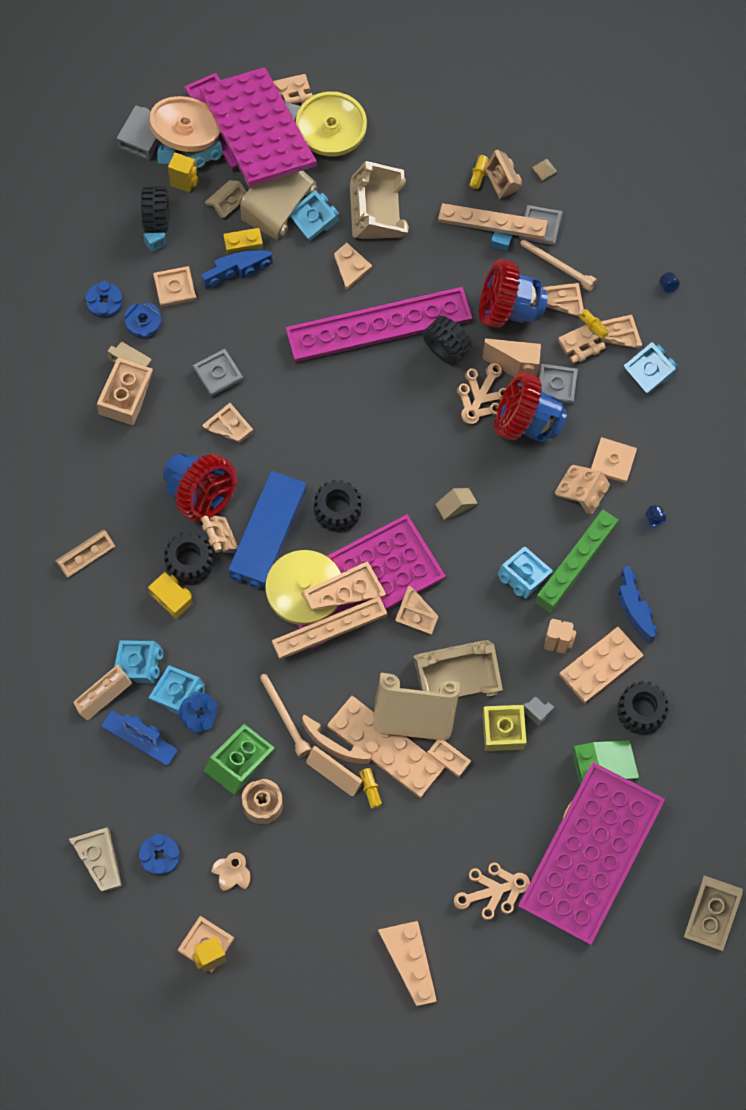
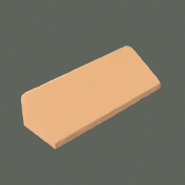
(85, 553)
(102, 692)
(334, 771)

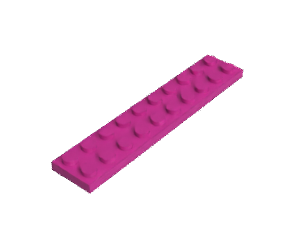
(376, 324)

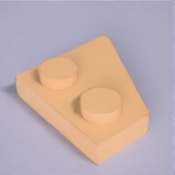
(351, 265)
(229, 424)

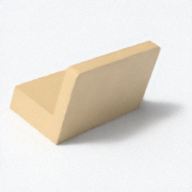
(227, 198)
(128, 353)

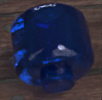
(669, 282)
(655, 515)

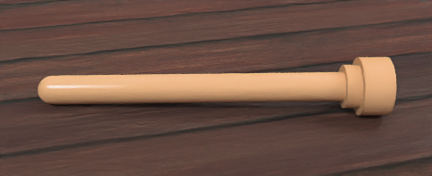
(587, 281)
(302, 747)

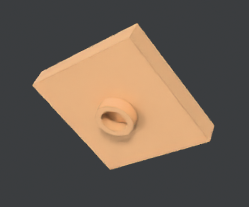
(614, 459)

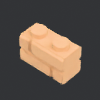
(559, 636)

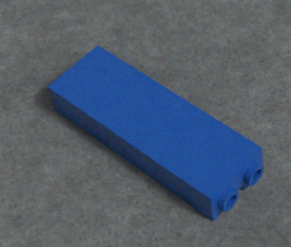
(267, 529)

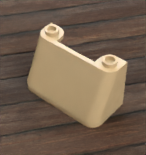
(272, 202)
(376, 202)
(470, 664)
(414, 711)

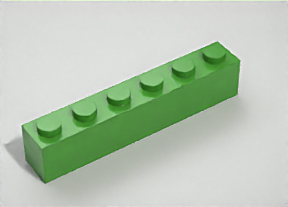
(576, 561)

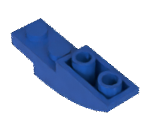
(243, 263)
(636, 611)

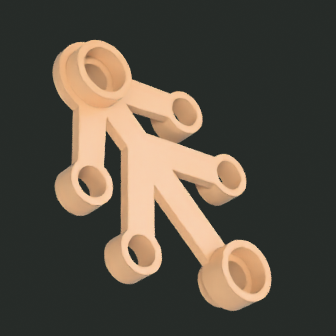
(480, 396)
(494, 889)

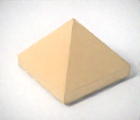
(544, 169)

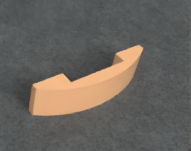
(356, 755)

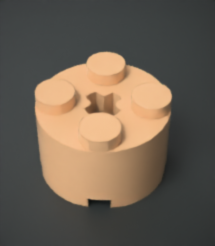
(258, 791)

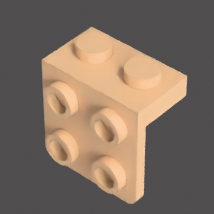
(583, 486)

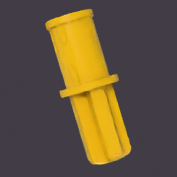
(478, 172)
(594, 324)
(370, 788)

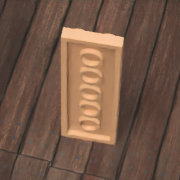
(390, 752)

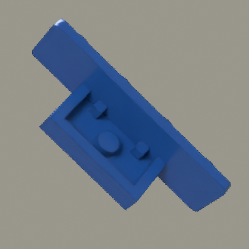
(140, 736)

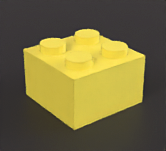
(504, 728)

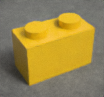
(182, 172)
(243, 241)
(170, 595)
(209, 954)

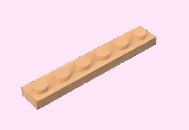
(493, 221)
(329, 628)

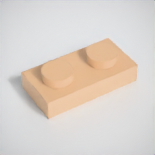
(449, 757)

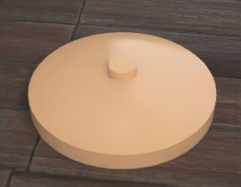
(183, 124)

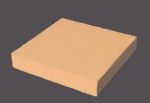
(174, 286)
(201, 932)

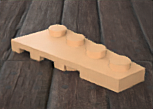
(346, 588)
(408, 953)

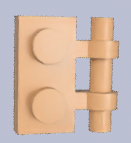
(294, 86)
(578, 339)
(219, 534)

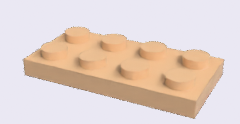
(601, 665)

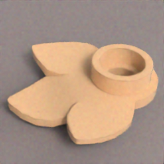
(230, 874)

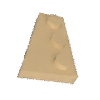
(99, 857)

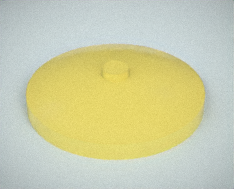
(332, 123)
(291, 577)

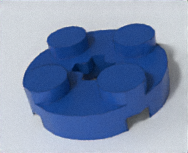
(101, 290)
(146, 329)
(207, 716)
(160, 866)

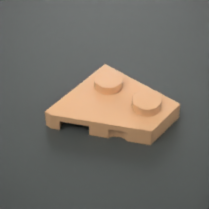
(565, 298)
(622, 332)
(416, 612)

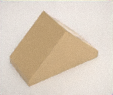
(455, 502)

